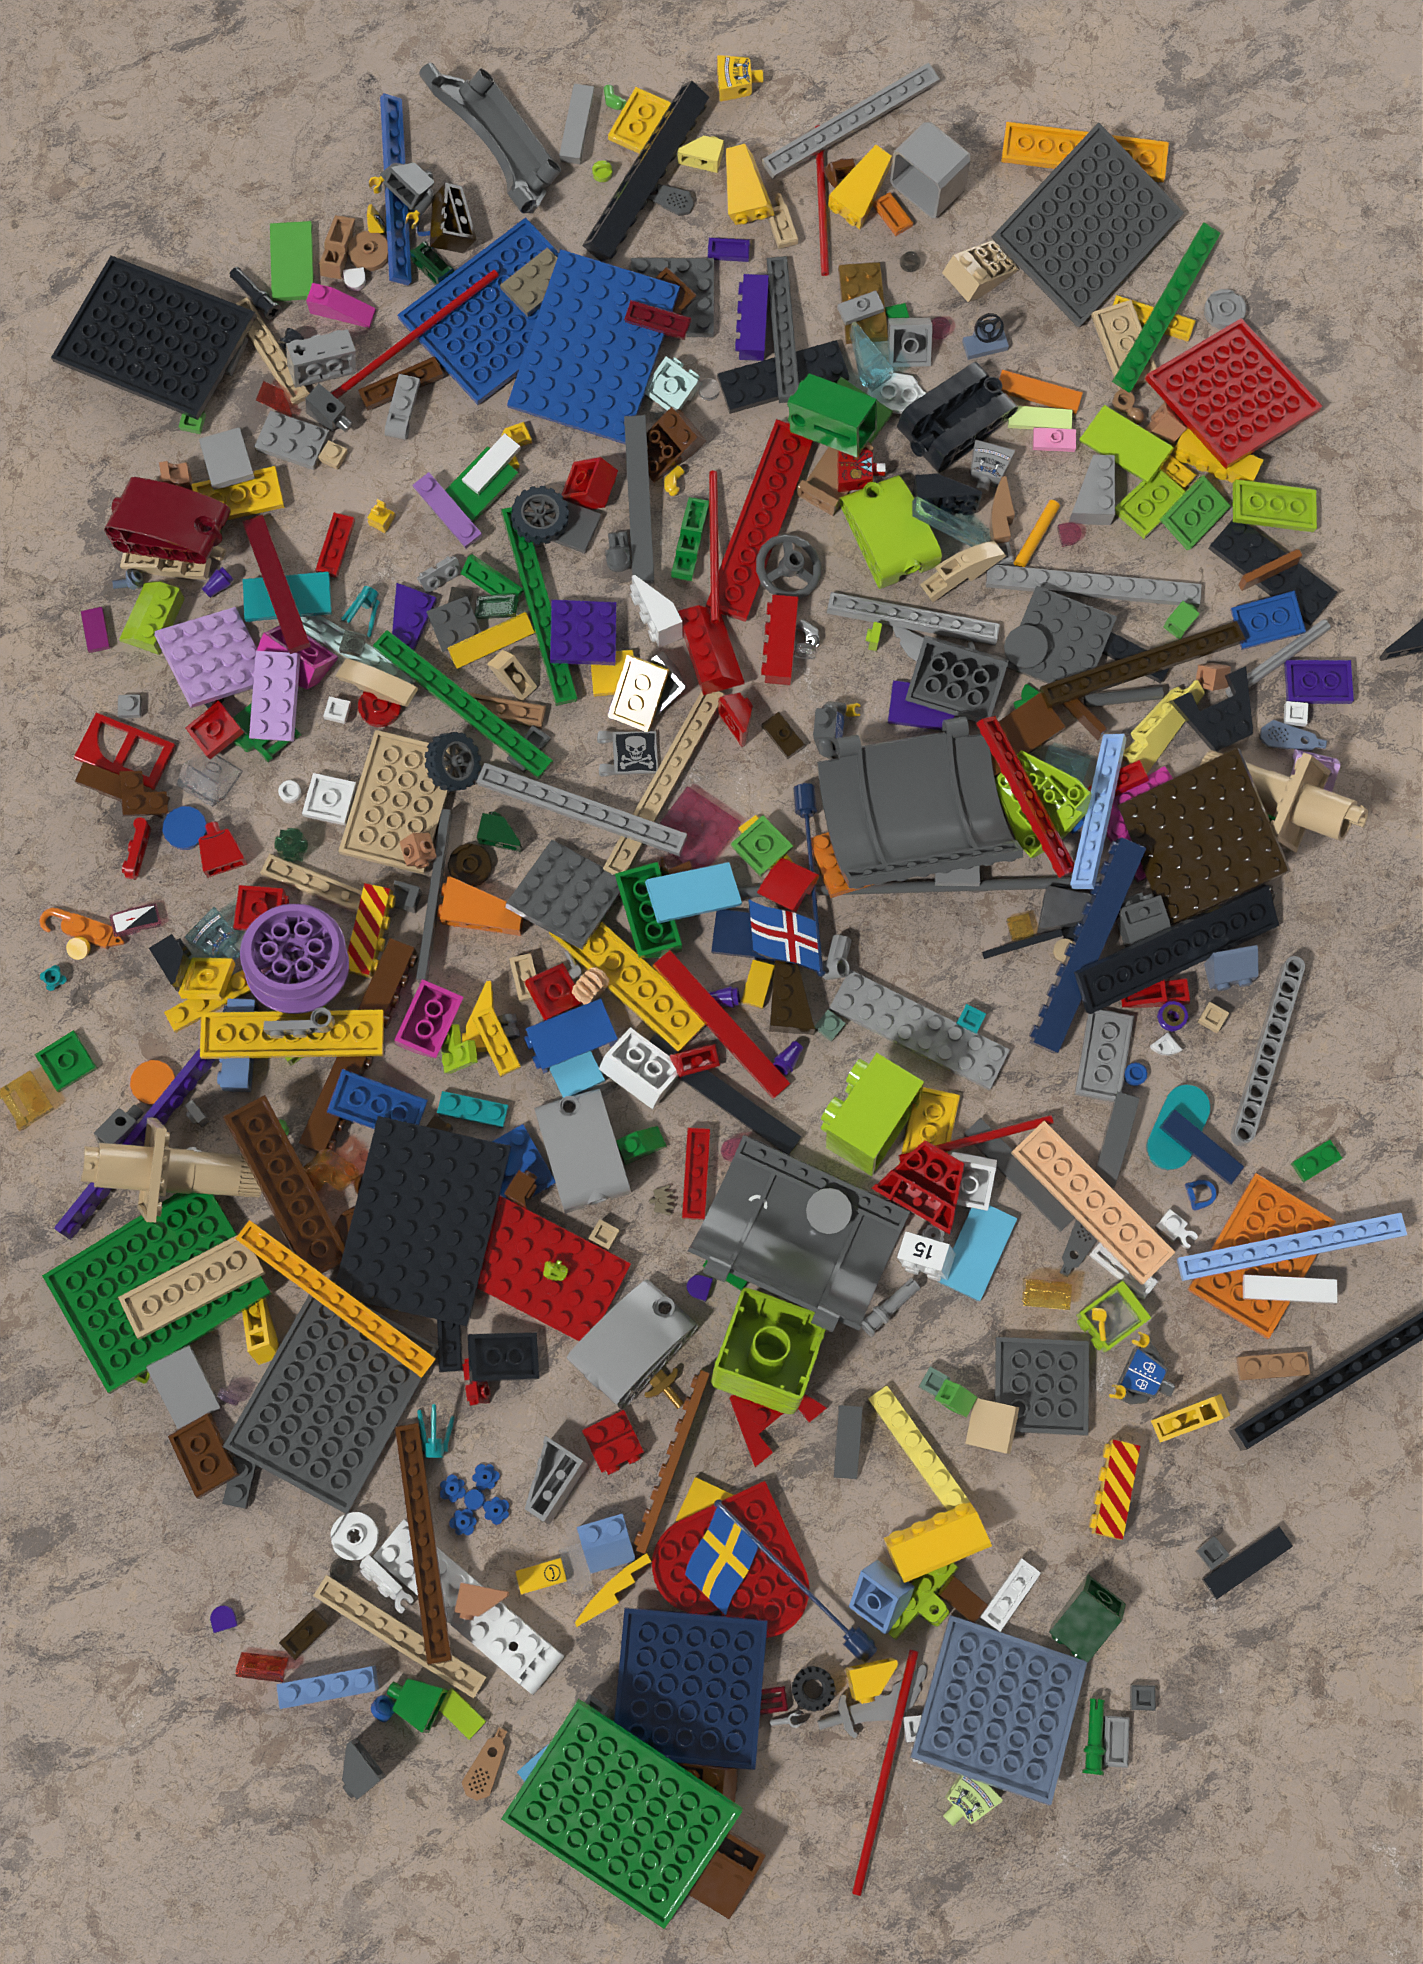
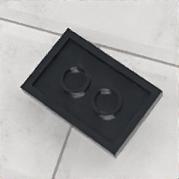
(503, 1357)

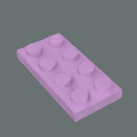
(274, 696)

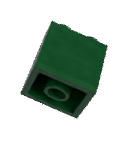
(1087, 1619)

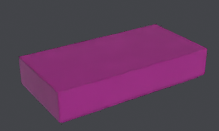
(95, 629)

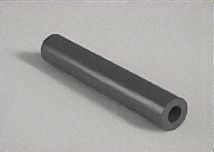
(1124, 696)

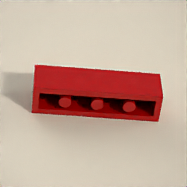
(781, 639)

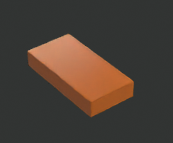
(892, 214)

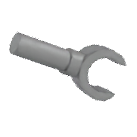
(575, 971)
(791, 1720)

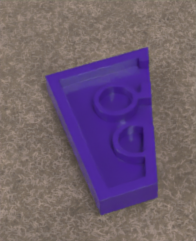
(411, 614)

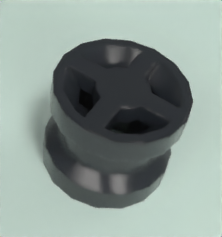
(290, 335)

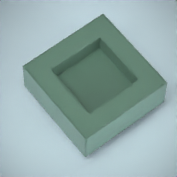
(829, 1025)
(933, 1381)

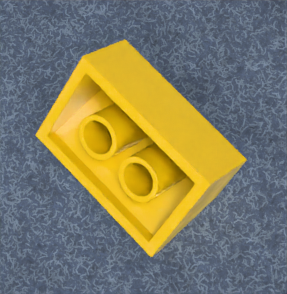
(870, 1678)

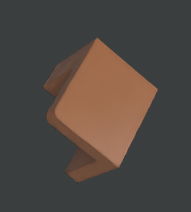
(1212, 675)

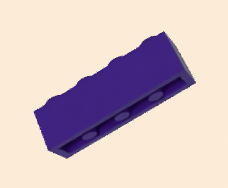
(753, 317)

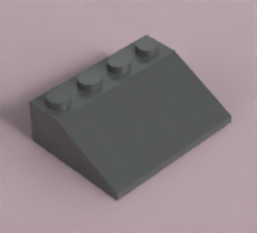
(956, 679)

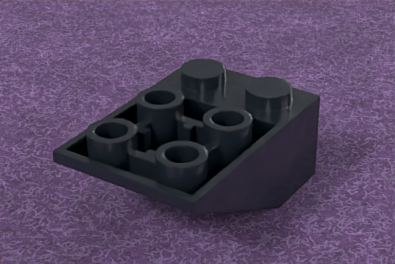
(947, 494)

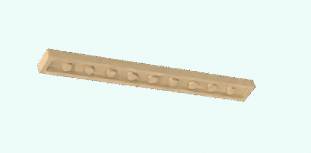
(666, 777)

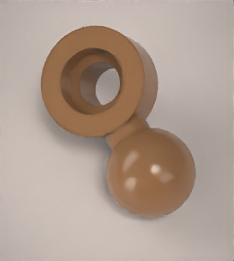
(1134, 414)

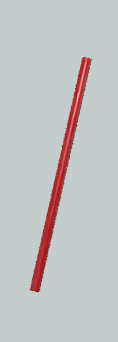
(415, 334)
(885, 1773)

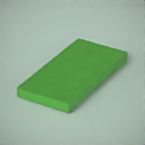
(291, 260)

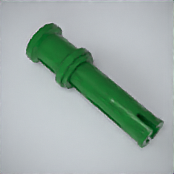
(1094, 1749)

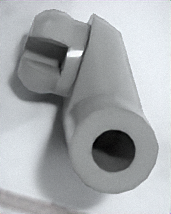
(810, 631)

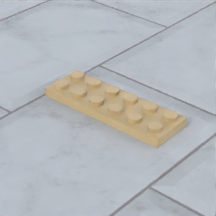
(190, 1286)

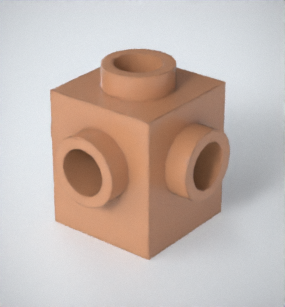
(418, 850)

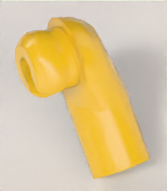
(671, 481)

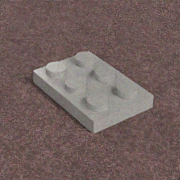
(292, 440)

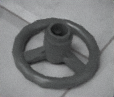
(789, 565)

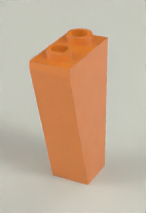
(475, 909)

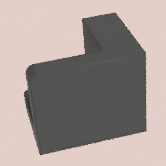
(407, 896)

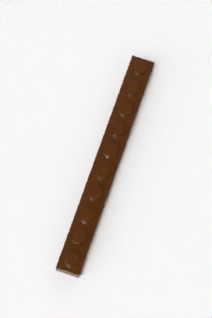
(423, 1545)

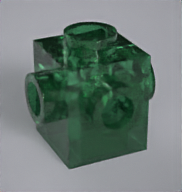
(291, 851)

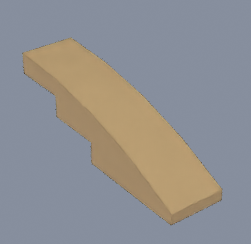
(165, 567)
(377, 682)

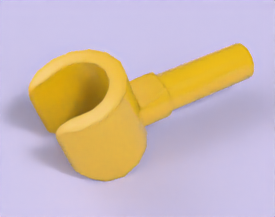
(1100, 1315)

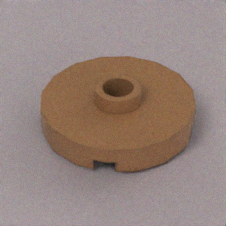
(372, 259)

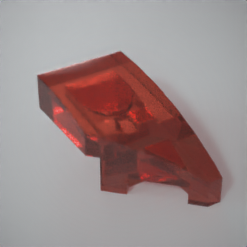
(274, 398)

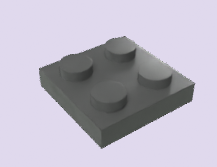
(453, 622)

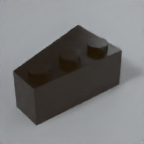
(451, 220)
(789, 1002)

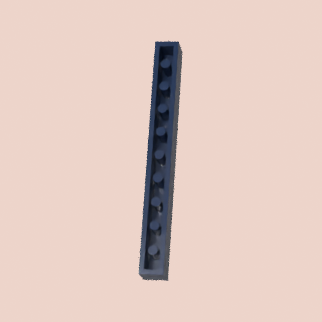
(1087, 944)

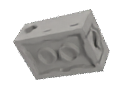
(321, 358)

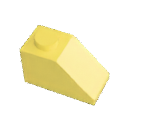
(702, 153)

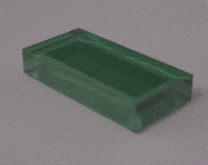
(496, 606)

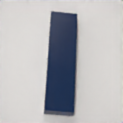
(1201, 1147)

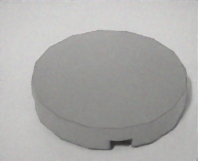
(1224, 308)
(829, 1210)

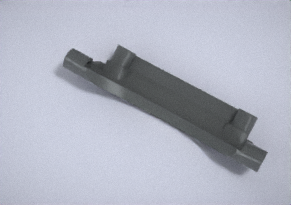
(502, 129)

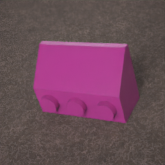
(313, 661)
(428, 1020)

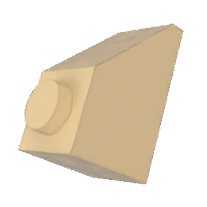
(512, 674)

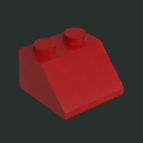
(590, 483)

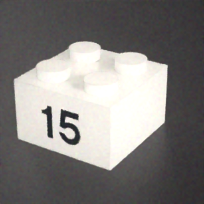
(926, 1256)

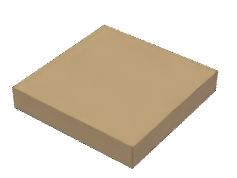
(992, 1425)

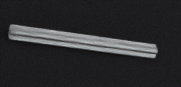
(1285, 653)

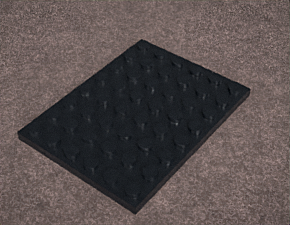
(154, 337)
(423, 1220)

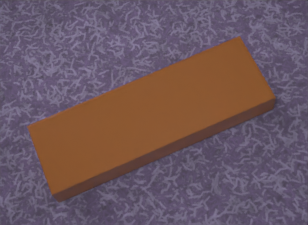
(1270, 569)

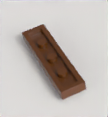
(383, 390)

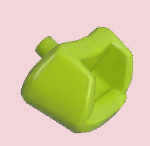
(555, 1271)

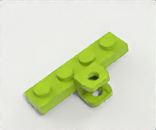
(925, 1600)

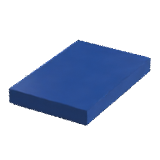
(1269, 620)

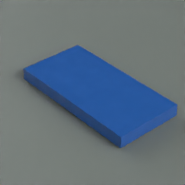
(365, 1099)

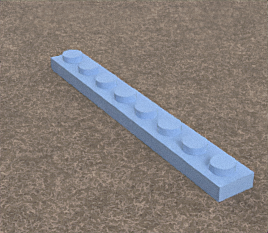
(1098, 812)

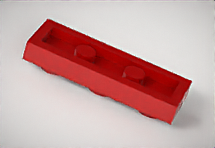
(335, 544)

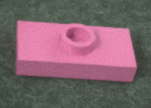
(1054, 439)

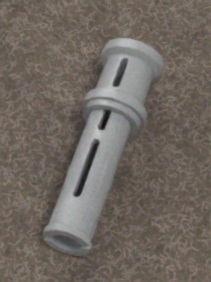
(882, 1313)

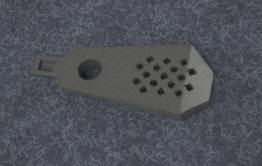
(667, 195)
(1078, 1245)

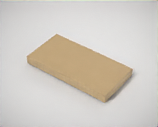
(1117, 331)

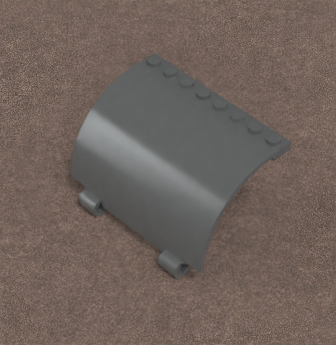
(914, 806)
(781, 1248)

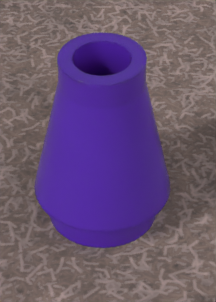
(218, 581)
(727, 996)
(788, 1058)

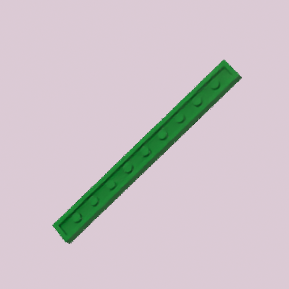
(1166, 307)
(539, 610)
(463, 704)

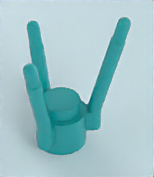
(366, 599)
(434, 1447)

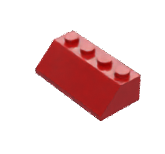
(710, 650)

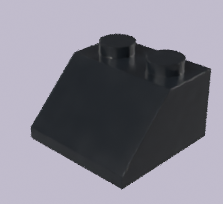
(172, 958)

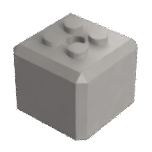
(930, 169)

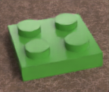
(761, 846)

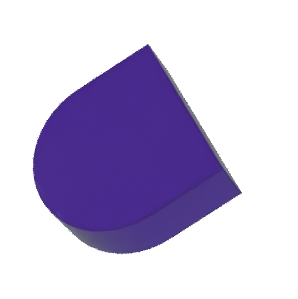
(699, 1287)
(223, 1618)

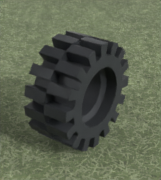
(802, 1699)

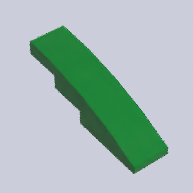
(690, 539)

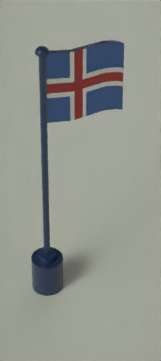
(783, 933)

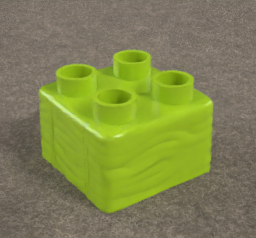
(768, 1352)

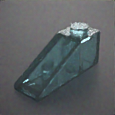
(871, 364)

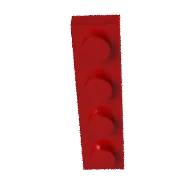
(696, 1173)

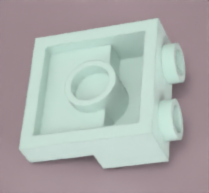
(672, 384)

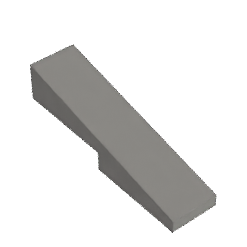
(576, 124)

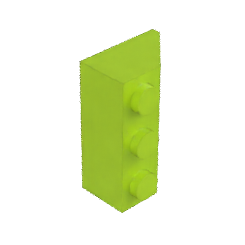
(154, 610)

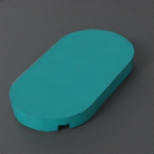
(1191, 1104)

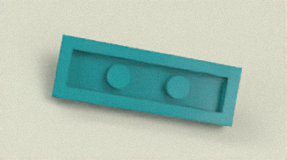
(472, 1109)

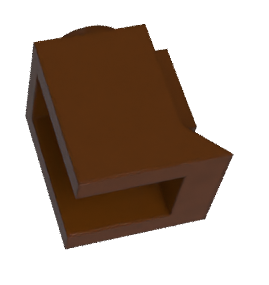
(522, 1188)

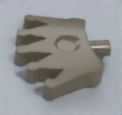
(661, 1200)

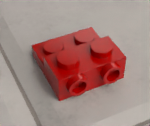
(254, 901)
(613, 1442)

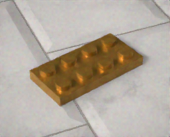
(858, 281)

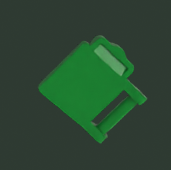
(247, 744)

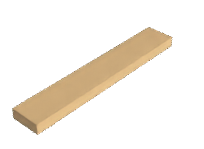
(273, 356)
(312, 883)

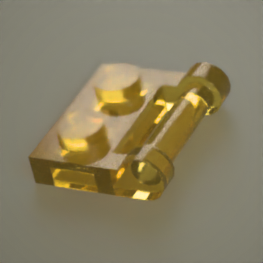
(32, 1097)

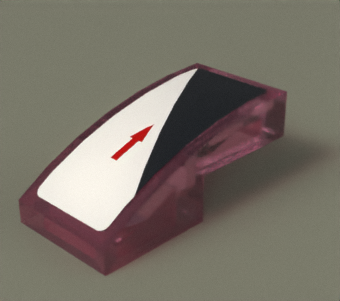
(135, 919)

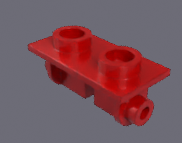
(477, 1392)

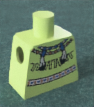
(970, 1800)

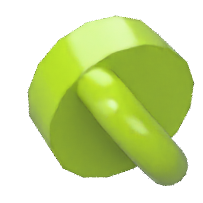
(602, 171)

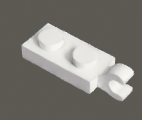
(386, 1584)

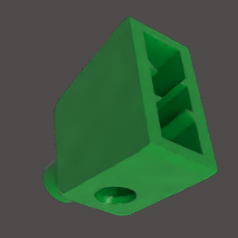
(417, 1702)

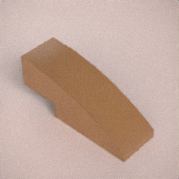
(336, 247)
(1001, 513)

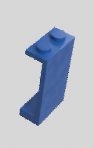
(570, 1035)

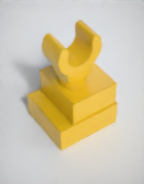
(380, 516)

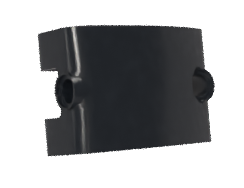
(954, 415)

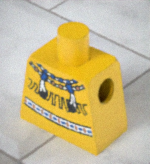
(736, 77)

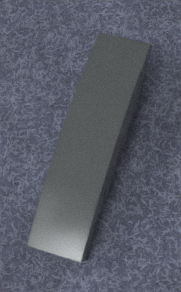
(1116, 1137)

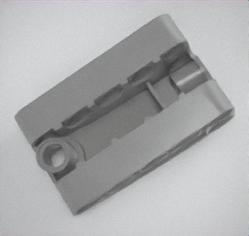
(582, 1151)
(631, 1343)

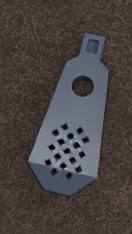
(1293, 738)

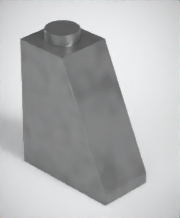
(1061, 909)

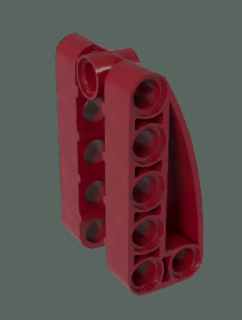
(165, 521)

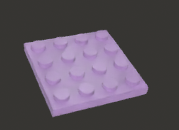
(210, 656)

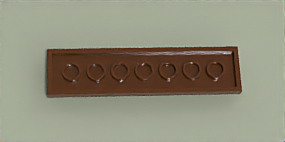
(285, 1184)

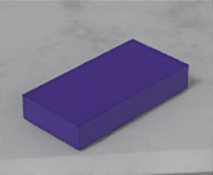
(729, 249)

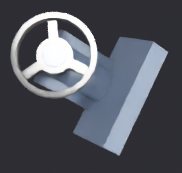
(985, 338)

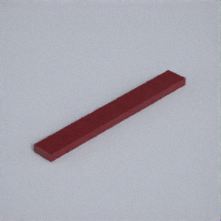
(276, 584)

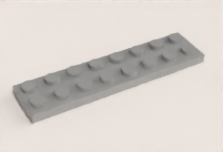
(919, 1029)

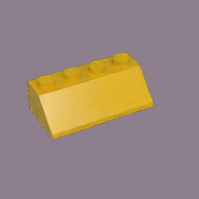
(937, 1541)

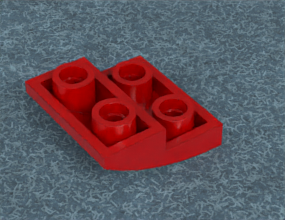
(788, 884)

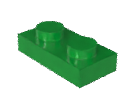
(1316, 1161)

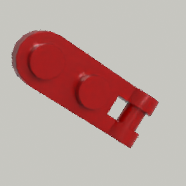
(136, 849)

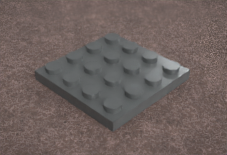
(697, 276)
(1073, 635)
(565, 894)
(1046, 1383)

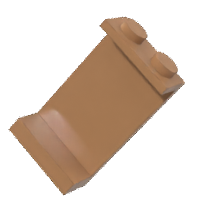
(822, 483)

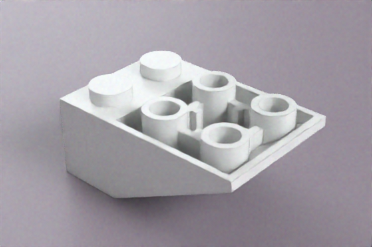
(657, 612)

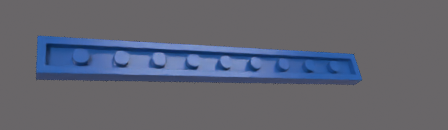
(396, 210)

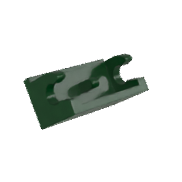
(430, 263)

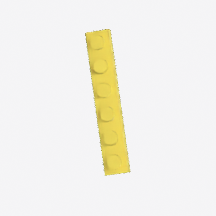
(917, 1449)

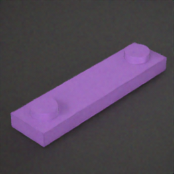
(447, 510)

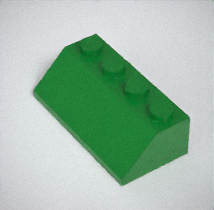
(650, 937)

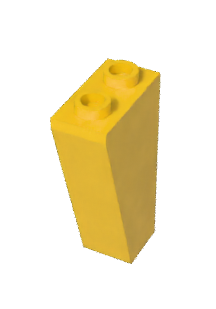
(745, 187)
(859, 189)

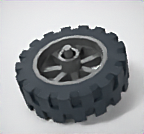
(545, 497)
(466, 758)

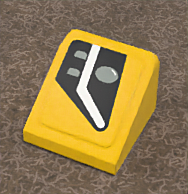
(375, 221)

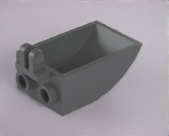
(1141, 918)

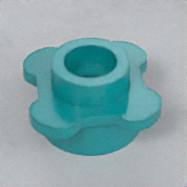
(49, 973)

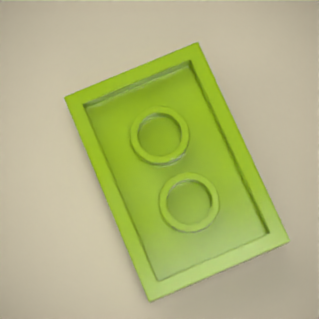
(1148, 503)

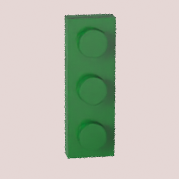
(489, 578)

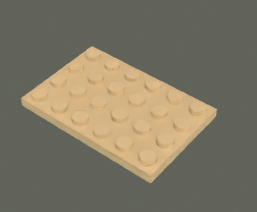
(392, 802)

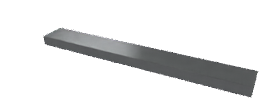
(782, 327)
(639, 498)
(434, 896)

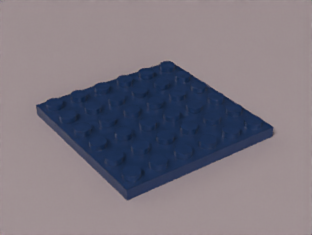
(692, 1685)

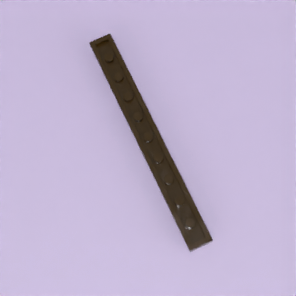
(1142, 664)

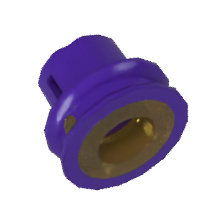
(1179, 1015)

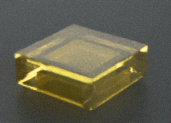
(1020, 927)

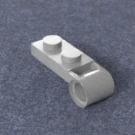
(401, 407)
(300, 1028)

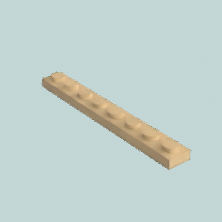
(396, 1634)

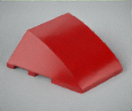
(926, 1185)

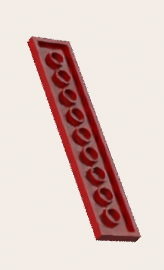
(760, 519)

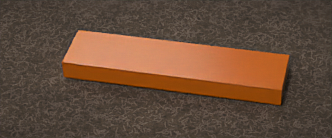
(1040, 391)

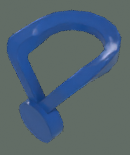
(1196, 1206)

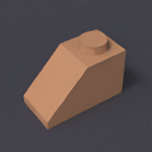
(477, 1600)

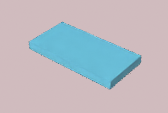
(693, 892)
(978, 1250)

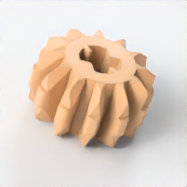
(590, 985)

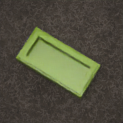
(461, 1714)

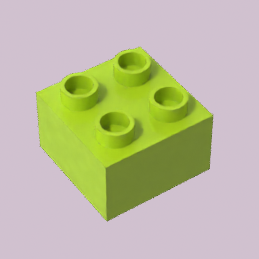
(873, 1112)

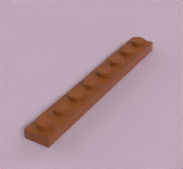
(667, 1470)

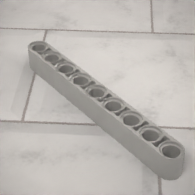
(1273, 1041)

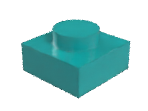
(971, 1018)

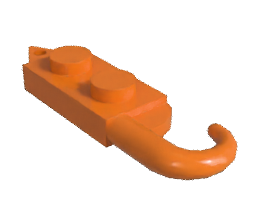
(77, 925)

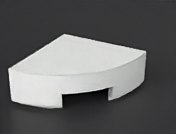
(1166, 1046)

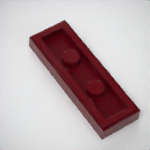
(657, 320)

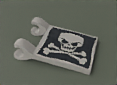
(632, 752)

